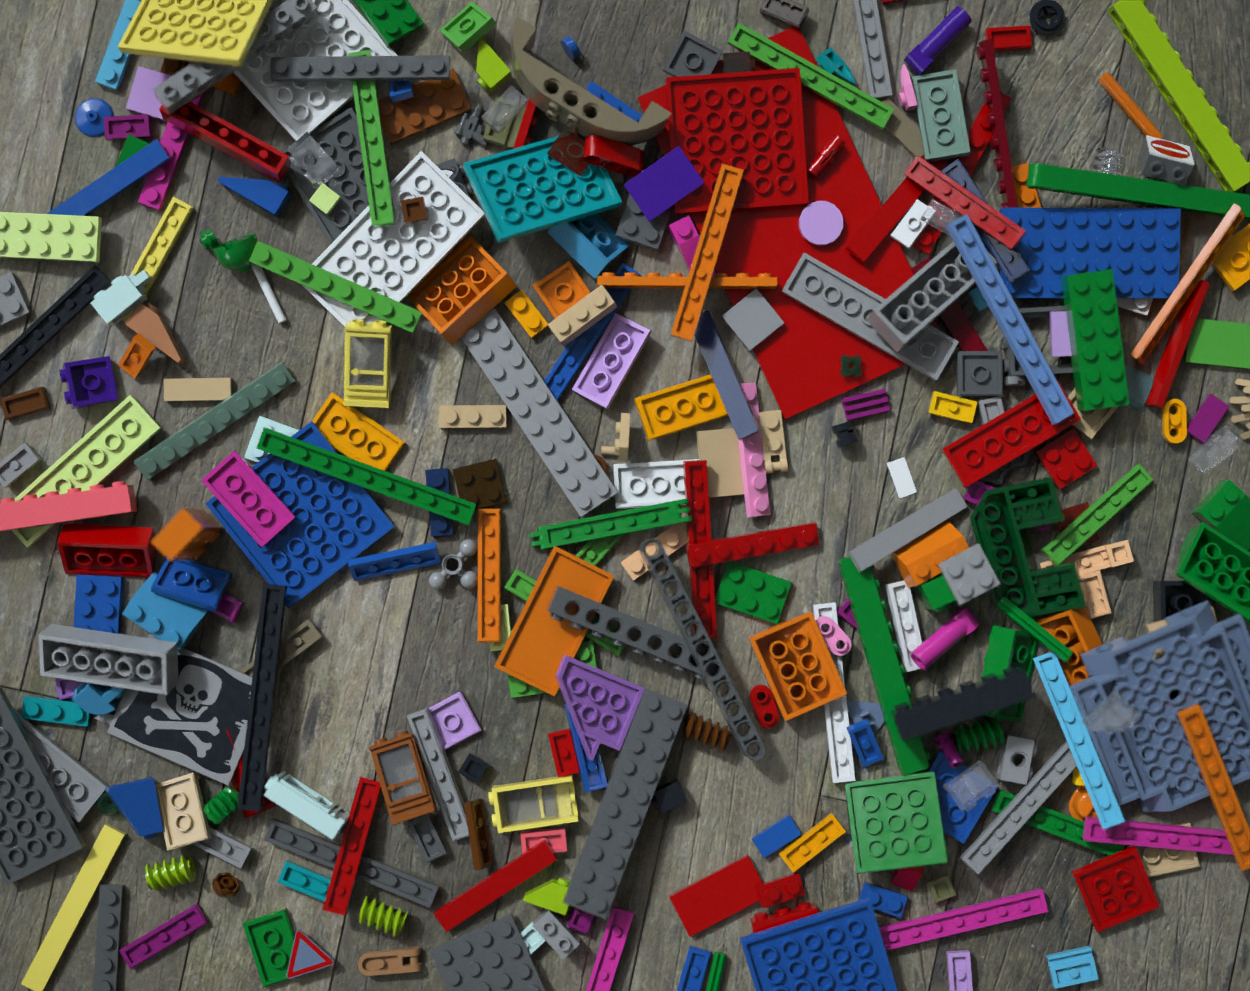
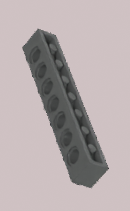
(562, 598)

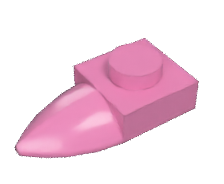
(906, 95)

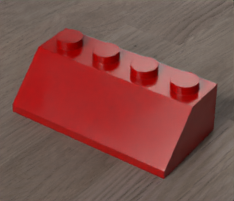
(107, 550)

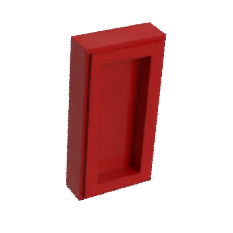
(1010, 37)

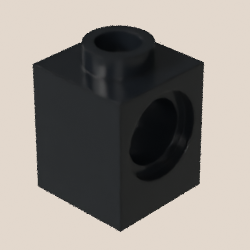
(668, 796)

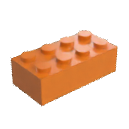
(187, 535)

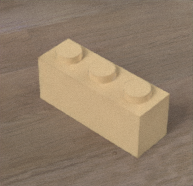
(582, 315)

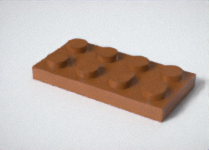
(432, 104)

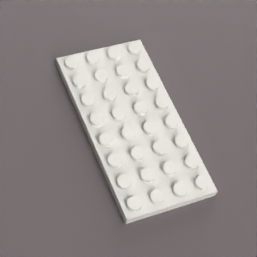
(403, 254)

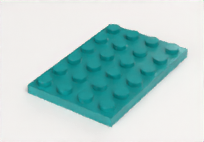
(532, 191)

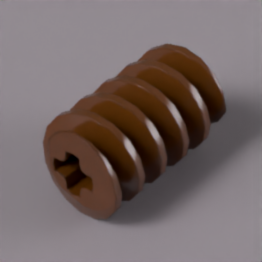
(707, 732)

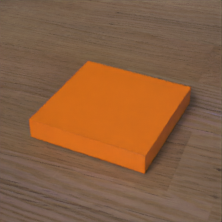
(561, 289)

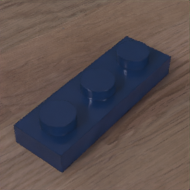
(439, 480)

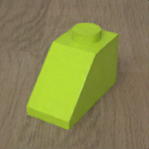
(490, 68)
(549, 895)

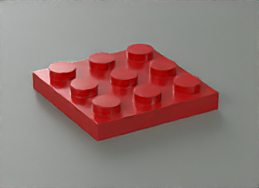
(1115, 889)

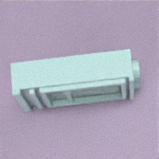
(306, 804)

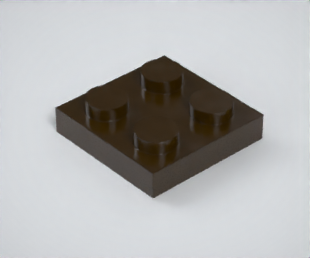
(480, 483)

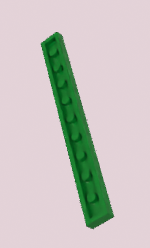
(366, 476)

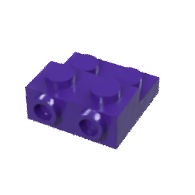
(88, 382)

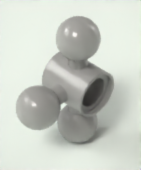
(468, 578)

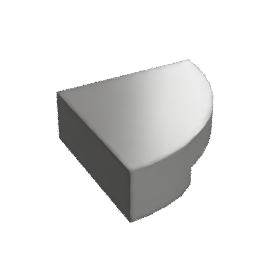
(1013, 381)

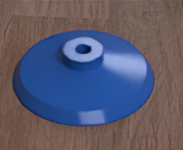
(90, 117)

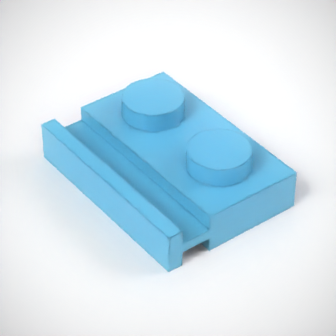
(1072, 967)

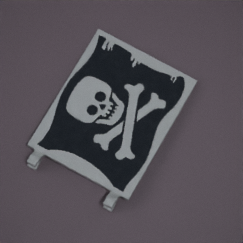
(191, 718)

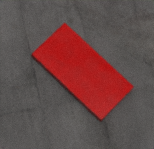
(717, 895)

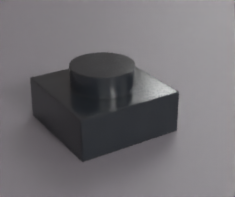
(473, 768)

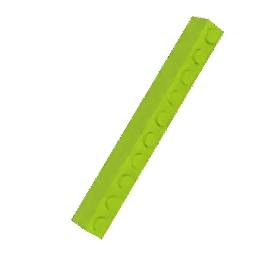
(1181, 93)

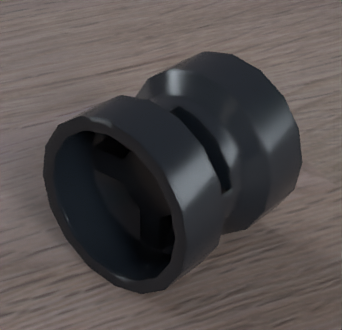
(845, 434)

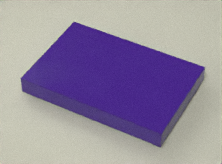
(664, 183)

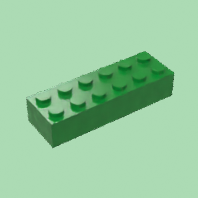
(1095, 340)

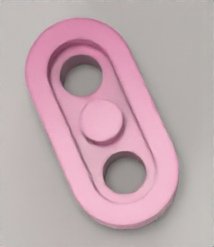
(833, 635)

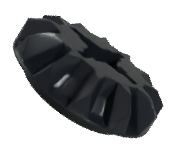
(1051, 8)

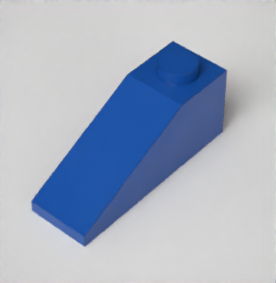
(263, 193)

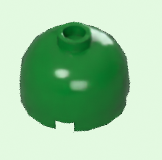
(236, 253)

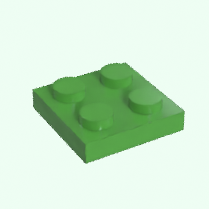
(467, 27)

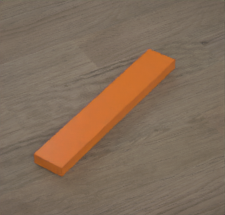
(489, 575)

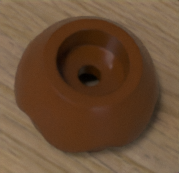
(225, 885)

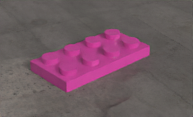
(248, 498)

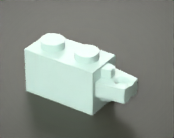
(121, 297)

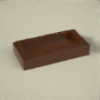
(25, 403)

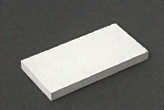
(648, 483)

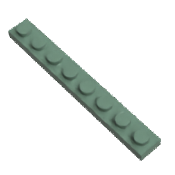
(214, 420)

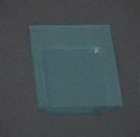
(1138, 386)

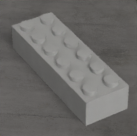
(923, 298)
(108, 659)

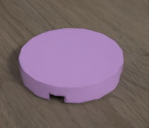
(821, 223)

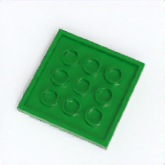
(896, 823)

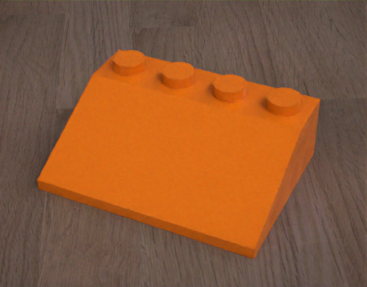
(461, 290)
(797, 665)

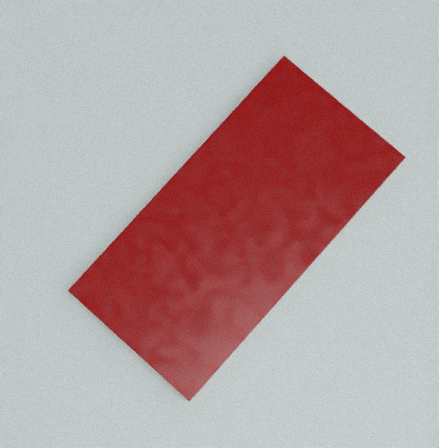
(805, 351)

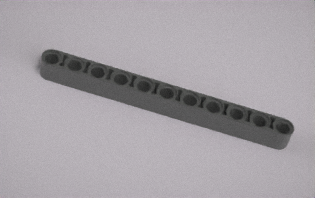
(710, 657)

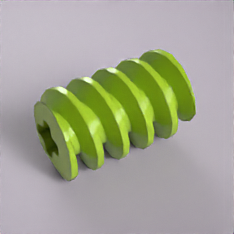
(170, 874)
(382, 917)

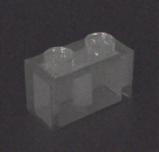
(971, 786)

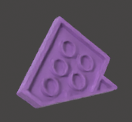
(597, 703)

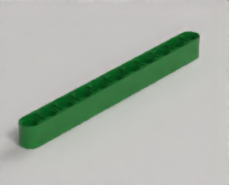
(1134, 190)

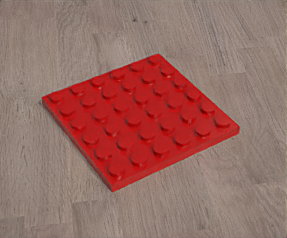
(745, 123)

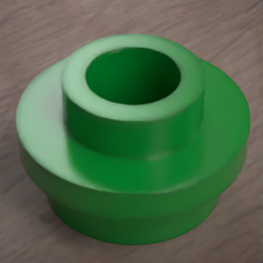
(208, 240)

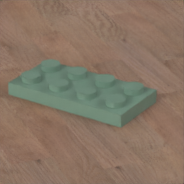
(941, 116)

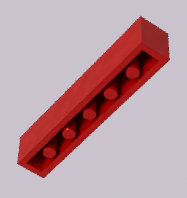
(230, 140)

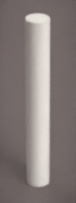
(269, 293)

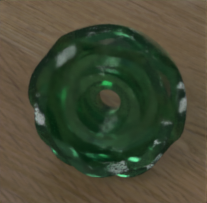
(104, 806)

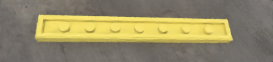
(73, 908)

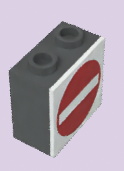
(1165, 160)

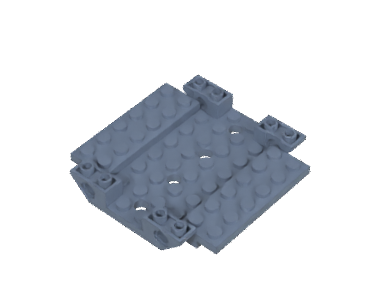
(1208, 668)

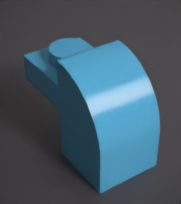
(96, 698)

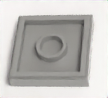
(752, 319)

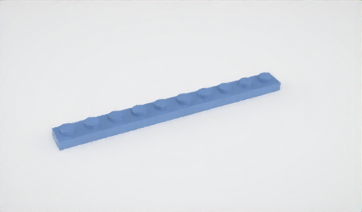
(1009, 319)

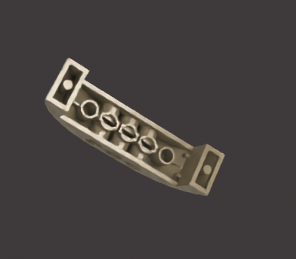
(572, 104)

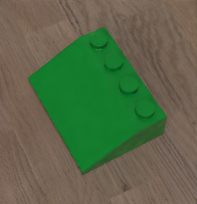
(1216, 568)

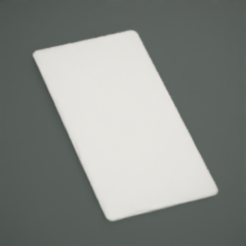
(901, 477)

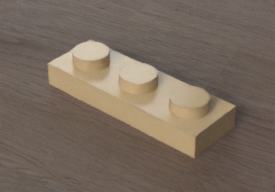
(473, 416)

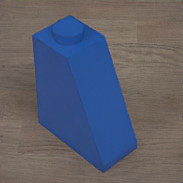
(138, 805)

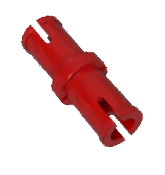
(825, 156)

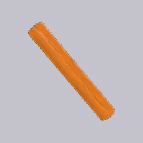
(1129, 106)

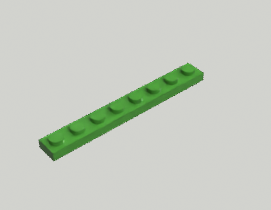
(812, 76)
(373, 150)
(335, 287)

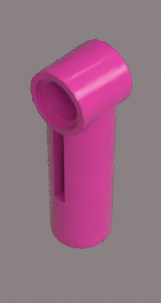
(958, 626)

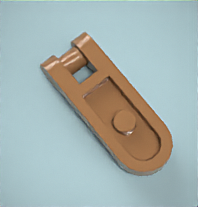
(389, 961)

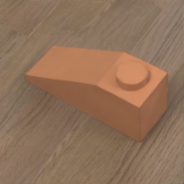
(154, 328)

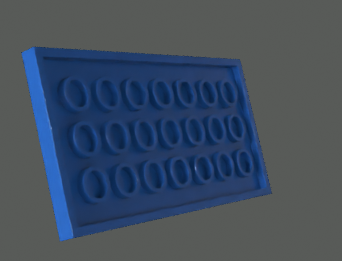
(1134, 242)

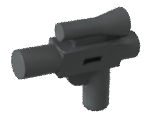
(470, 128)

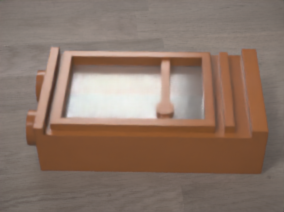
(403, 777)

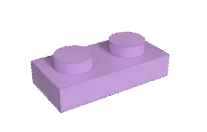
(959, 970)

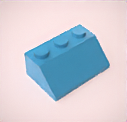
(590, 243)
(164, 616)

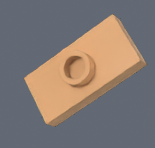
(1096, 595)

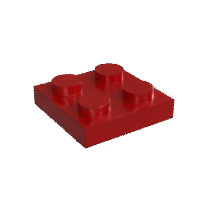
(1066, 458)

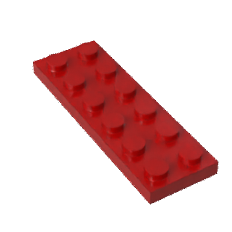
(1003, 439)

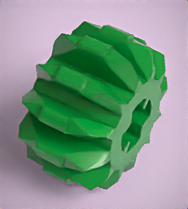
(222, 805)

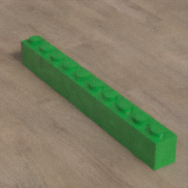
(882, 660)

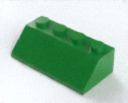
(1005, 650)

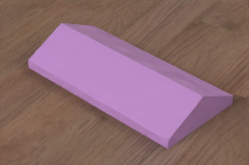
(611, 360)

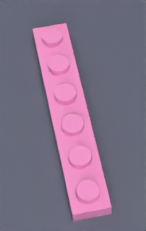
(753, 463)

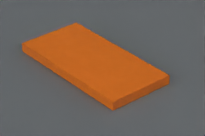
(541, 641)

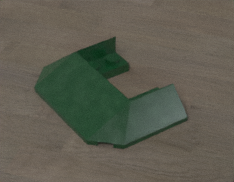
(1001, 531)

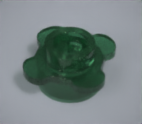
(855, 370)

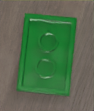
(271, 945)

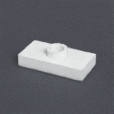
(911, 225)

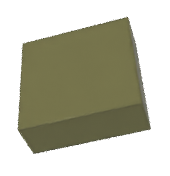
(941, 888)

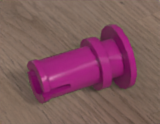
(948, 746)

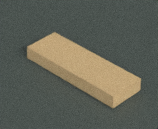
(197, 389)

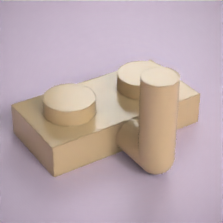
(621, 444)

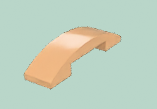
(1099, 557)

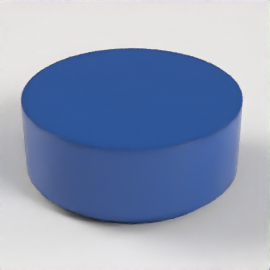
(570, 47)

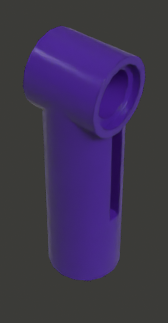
(938, 40)

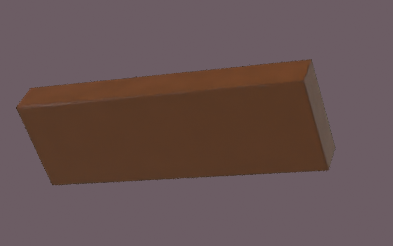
(478, 834)

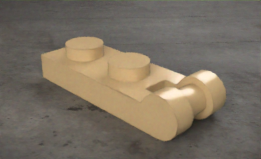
(773, 440)

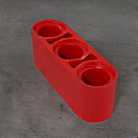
(613, 155)

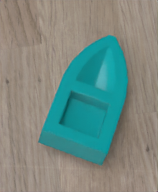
(832, 63)

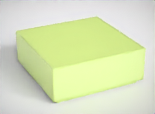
(325, 199)

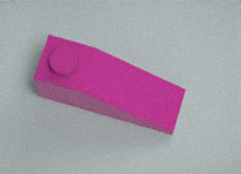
(686, 239)

